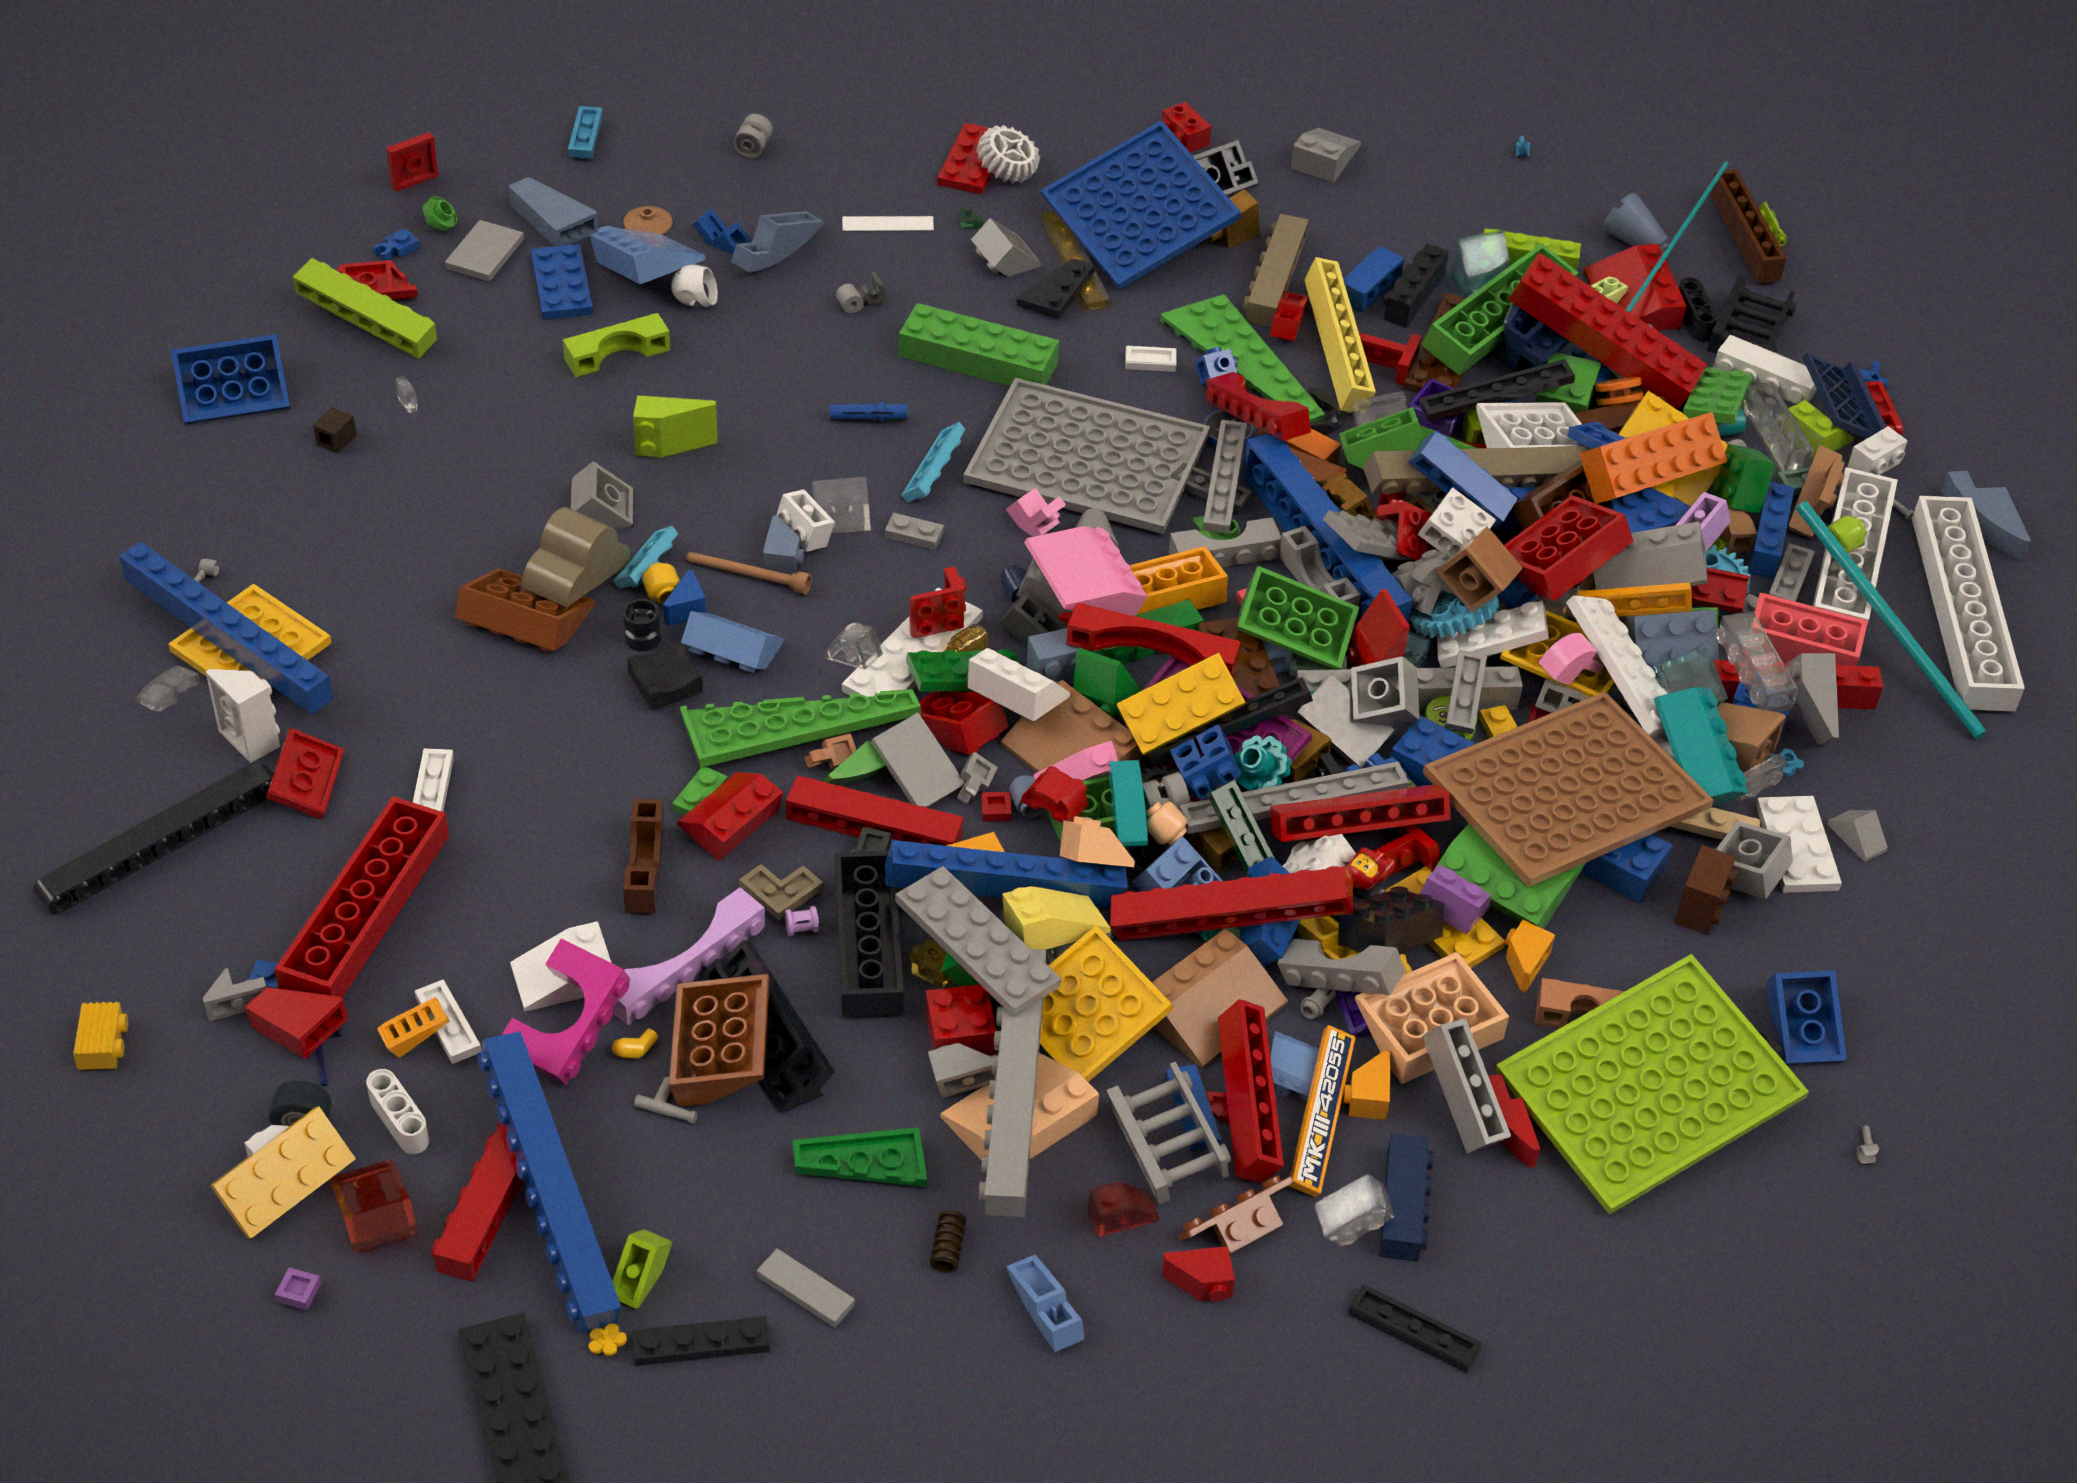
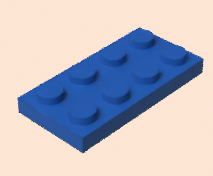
(561, 281)

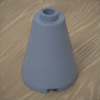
(1635, 224)

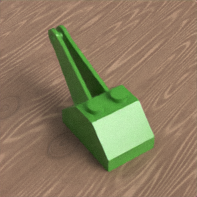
(1390, 433)

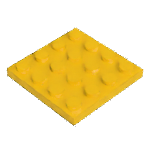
(267, 613)
(1099, 1006)

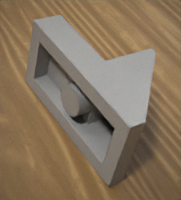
(228, 999)

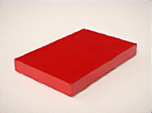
(305, 773)

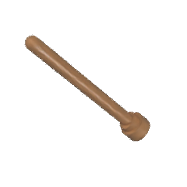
(799, 582)

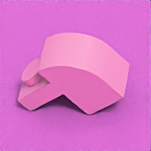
(1034, 514)
(1570, 657)

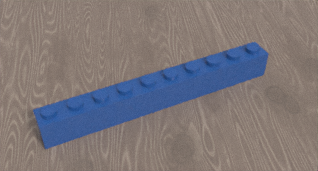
(226, 628)
(549, 1183)

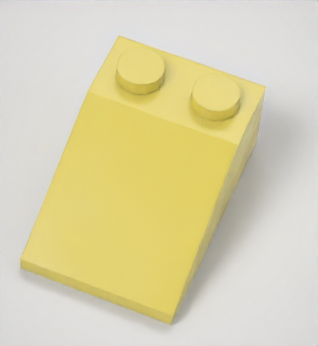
(1050, 917)

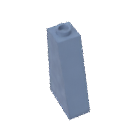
(552, 213)

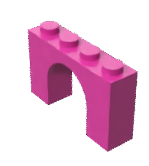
(602, 984)

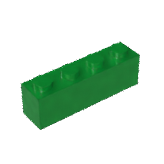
(1178, 614)

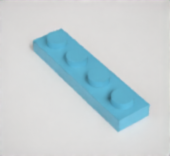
(933, 462)

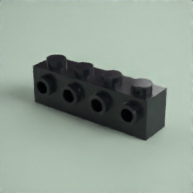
(1415, 285)

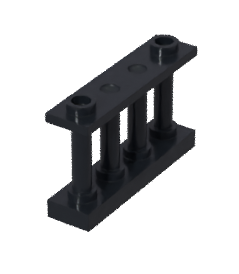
(1734, 307)

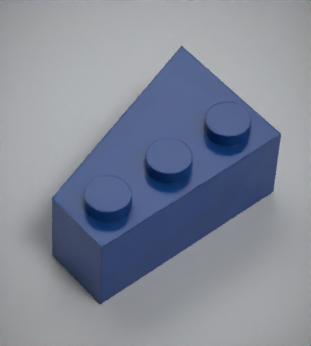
(1268, 940)

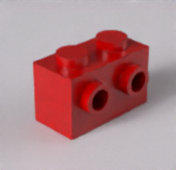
(1187, 126)

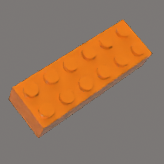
(1653, 457)

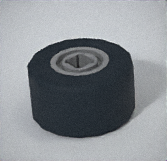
(295, 1100)

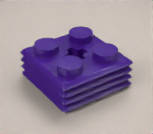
(1445, 426)

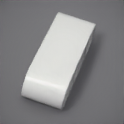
(397, 1111)

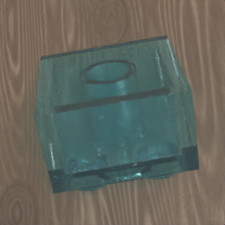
(1479, 261)

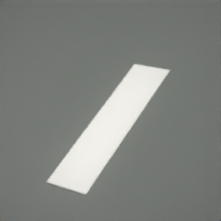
(888, 223)

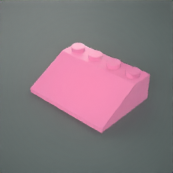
(1087, 570)

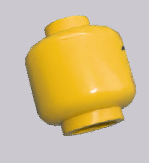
(660, 581)

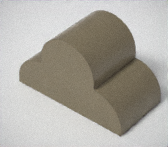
(573, 557)

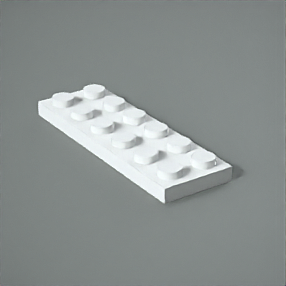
(1621, 659)
(890, 669)

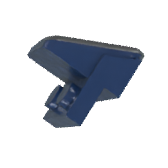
(1529, 339)

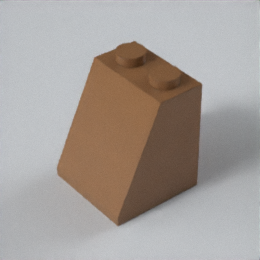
(1479, 569)
(1751, 733)

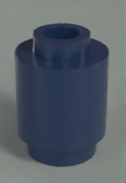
(1011, 580)

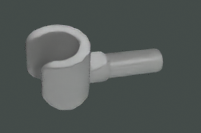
(207, 567)
(1867, 1152)

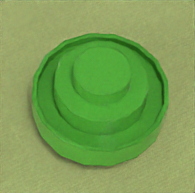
(439, 213)

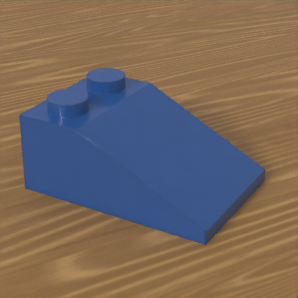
(1807, 1016)

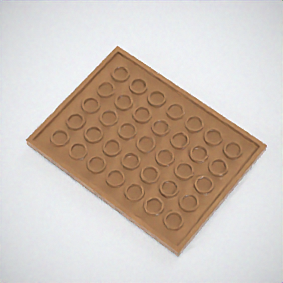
(1567, 788)

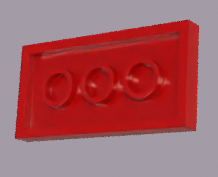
(962, 167)

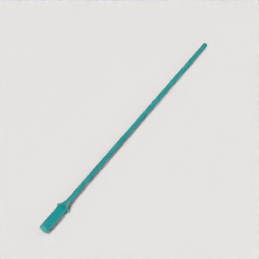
(1677, 236)

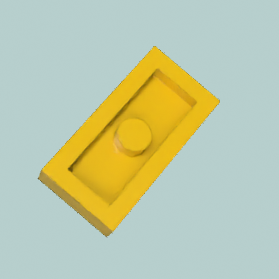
(1496, 720)

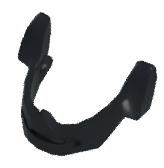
(1337, 417)

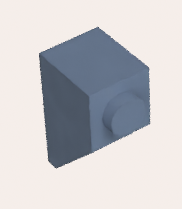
(782, 548)

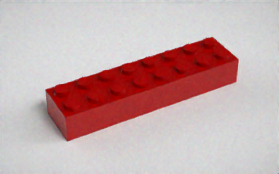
(1607, 331)
(363, 900)

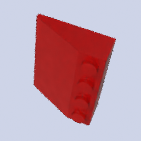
(1661, 301)
(1568, 545)

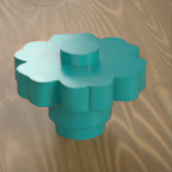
(1262, 763)

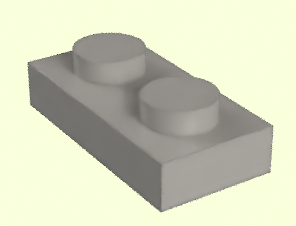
(914, 531)

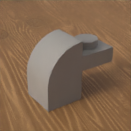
(1429, 587)

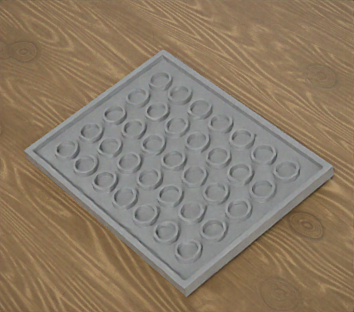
(1087, 454)

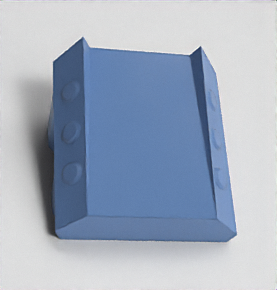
(1292, 1065)

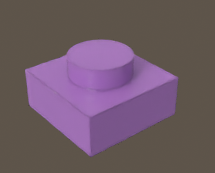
(297, 1288)

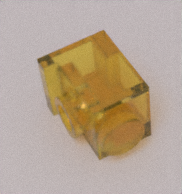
(928, 962)

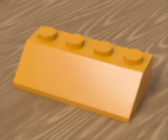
(1182, 577)

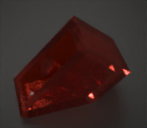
(1120, 1207)

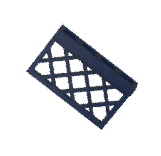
(1845, 396)

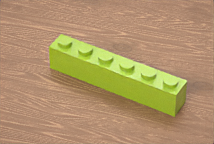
(365, 308)

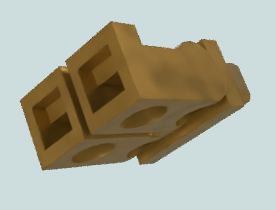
(1347, 496)

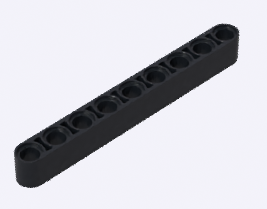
(153, 838)

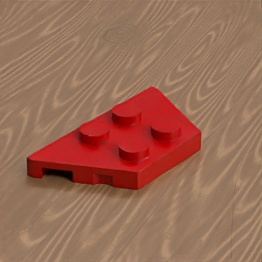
(381, 277)

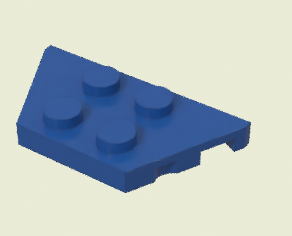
(1649, 509)

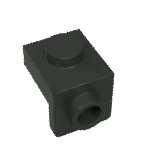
(873, 840)

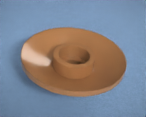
(648, 219)

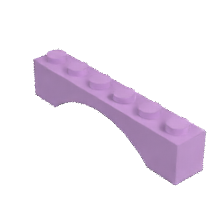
(735, 920)

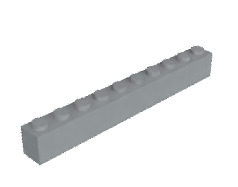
(1012, 1110)

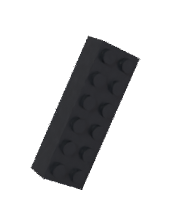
(867, 936)

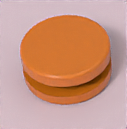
(1618, 391)

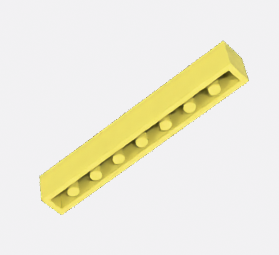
(1338, 333)

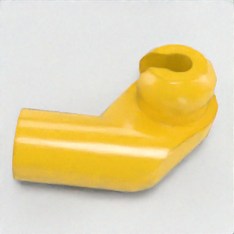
(635, 1047)

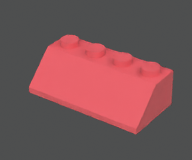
(1808, 629)

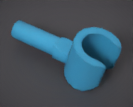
(1522, 147)

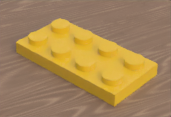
(1180, 704)
(1474, 947)
(283, 1172)

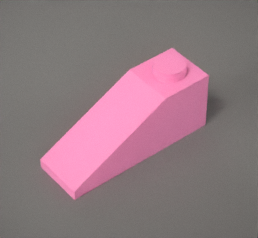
(1088, 763)

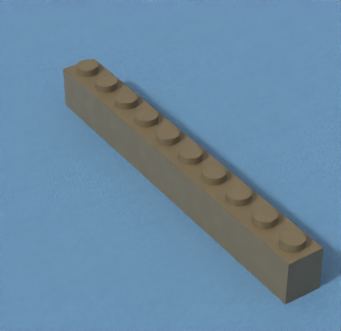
(1513, 467)

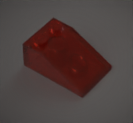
(374, 1206)

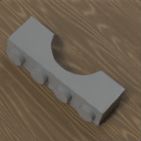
(1256, 544)
(1302, 557)
(1370, 971)

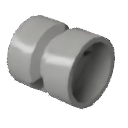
(752, 135)
(1171, 787)

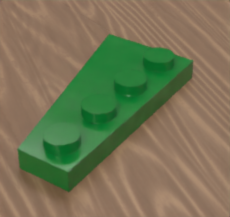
(868, 1156)

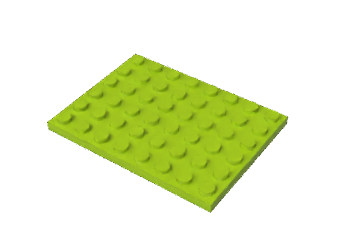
(1651, 1083)

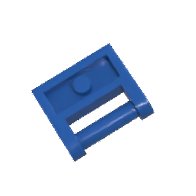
(1593, 435)

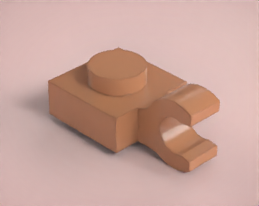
(834, 752)

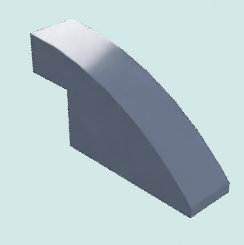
(775, 239)
(1995, 513)

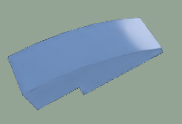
(1046, 1303)

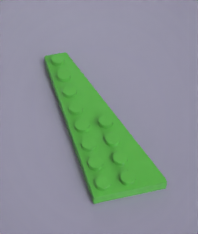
(1220, 324)
(778, 723)

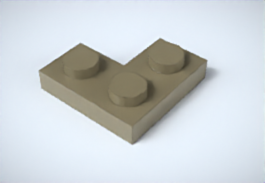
(779, 894)

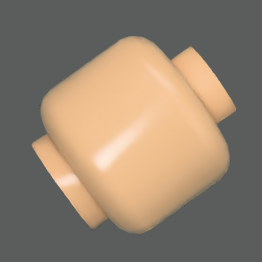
(1165, 823)

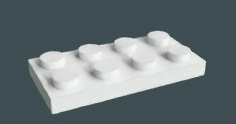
(1503, 632)
(1813, 861)

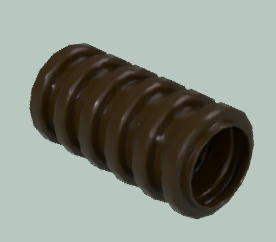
(948, 1241)

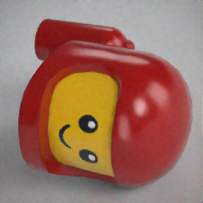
(1369, 868)

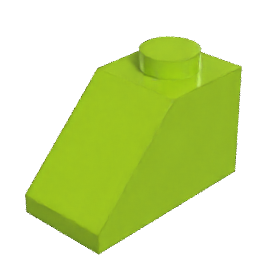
(640, 1266)

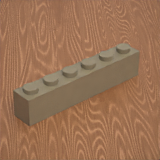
(1276, 269)

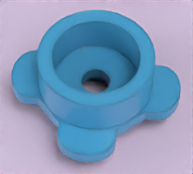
(1792, 762)

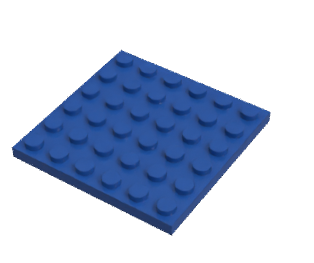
(1140, 204)

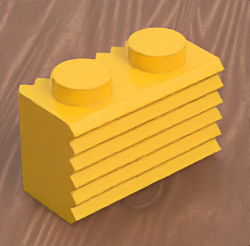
(100, 1035)

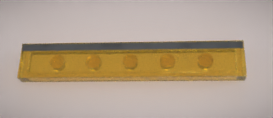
(1068, 247)

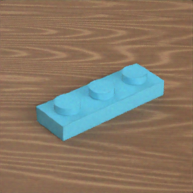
(648, 554)

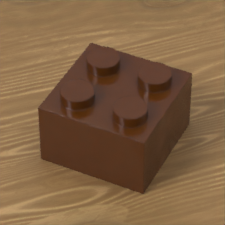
(1706, 890)

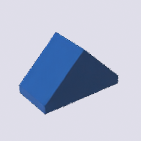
(684, 599)

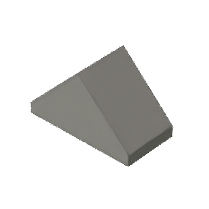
(1860, 832)

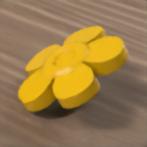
(606, 1340)

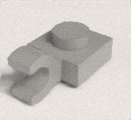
(978, 776)

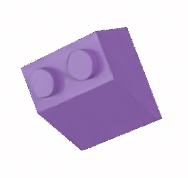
(1462, 900)

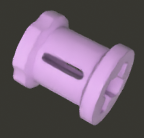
(793, 926)

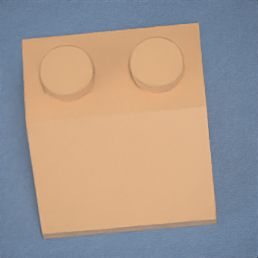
(1091, 843)

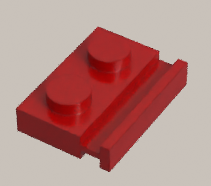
(1723, 590)

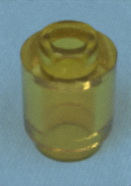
(969, 639)

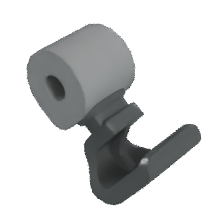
(852, 298)

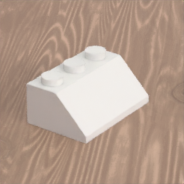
(1013, 685)
(244, 711)

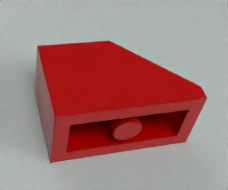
(1201, 1272)

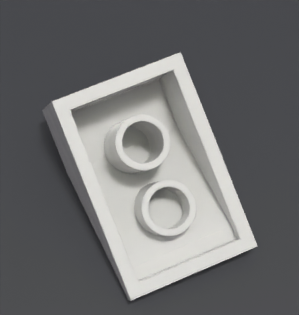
(537, 983)

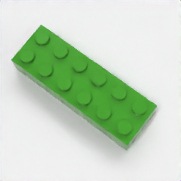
(977, 347)

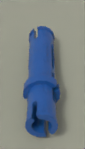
(869, 411)

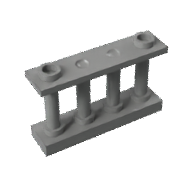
(1149, 1155)

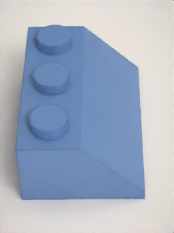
(730, 641)

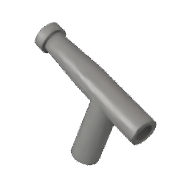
(660, 1106)

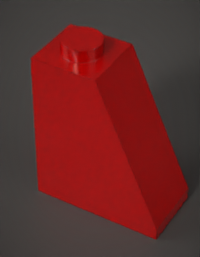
(296, 1018)

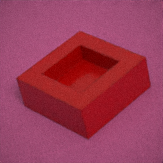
(996, 806)

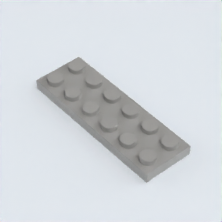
(978, 940)

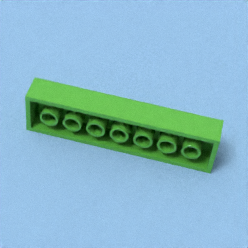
(1477, 322)

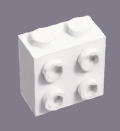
(1454, 523)
(1320, 854)

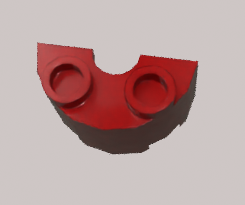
(1058, 794)

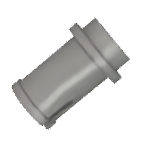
(1313, 1006)

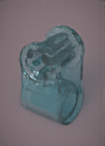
(1417, 648)

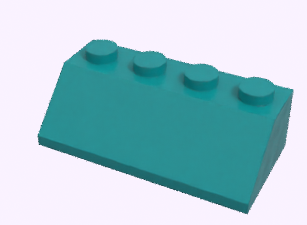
(1701, 742)

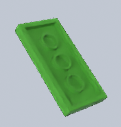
(1718, 393)

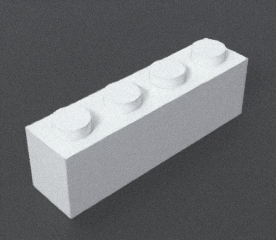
(1787, 376)

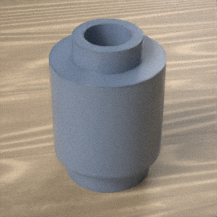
(1017, 789)

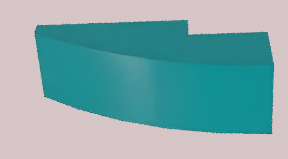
(1128, 802)

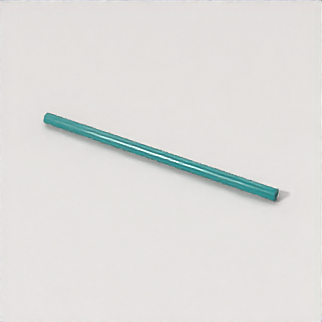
(1891, 620)

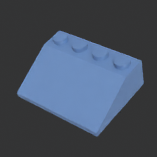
(641, 254)

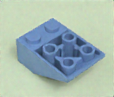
(1176, 867)

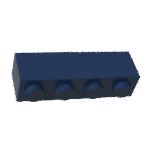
(1406, 1189)

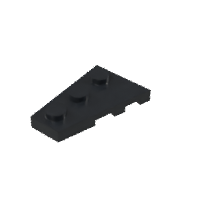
(1058, 289)

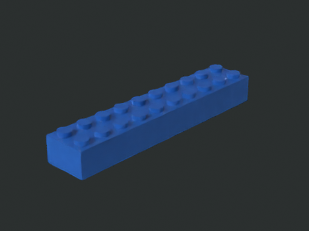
(1299, 501)
(1627, 870)

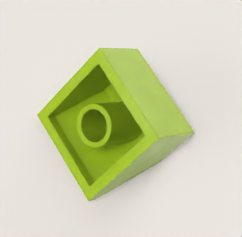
(1819, 428)

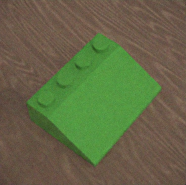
(1297, 617)
(1479, 864)

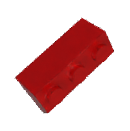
(732, 813)

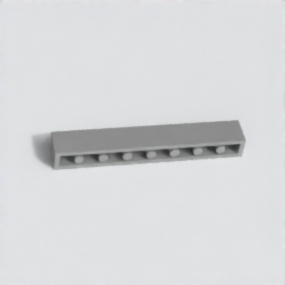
(1499, 684)

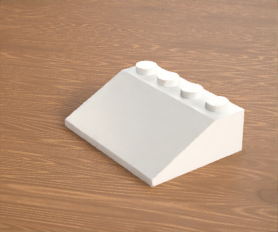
(1526, 424)

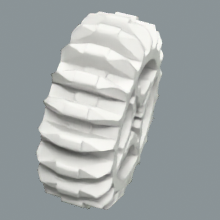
(1008, 154)

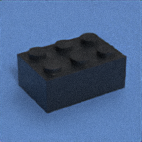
(1392, 920)

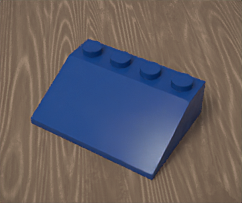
(230, 379)

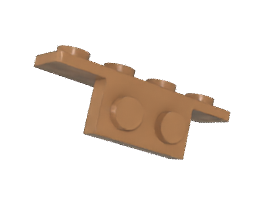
(1818, 487)

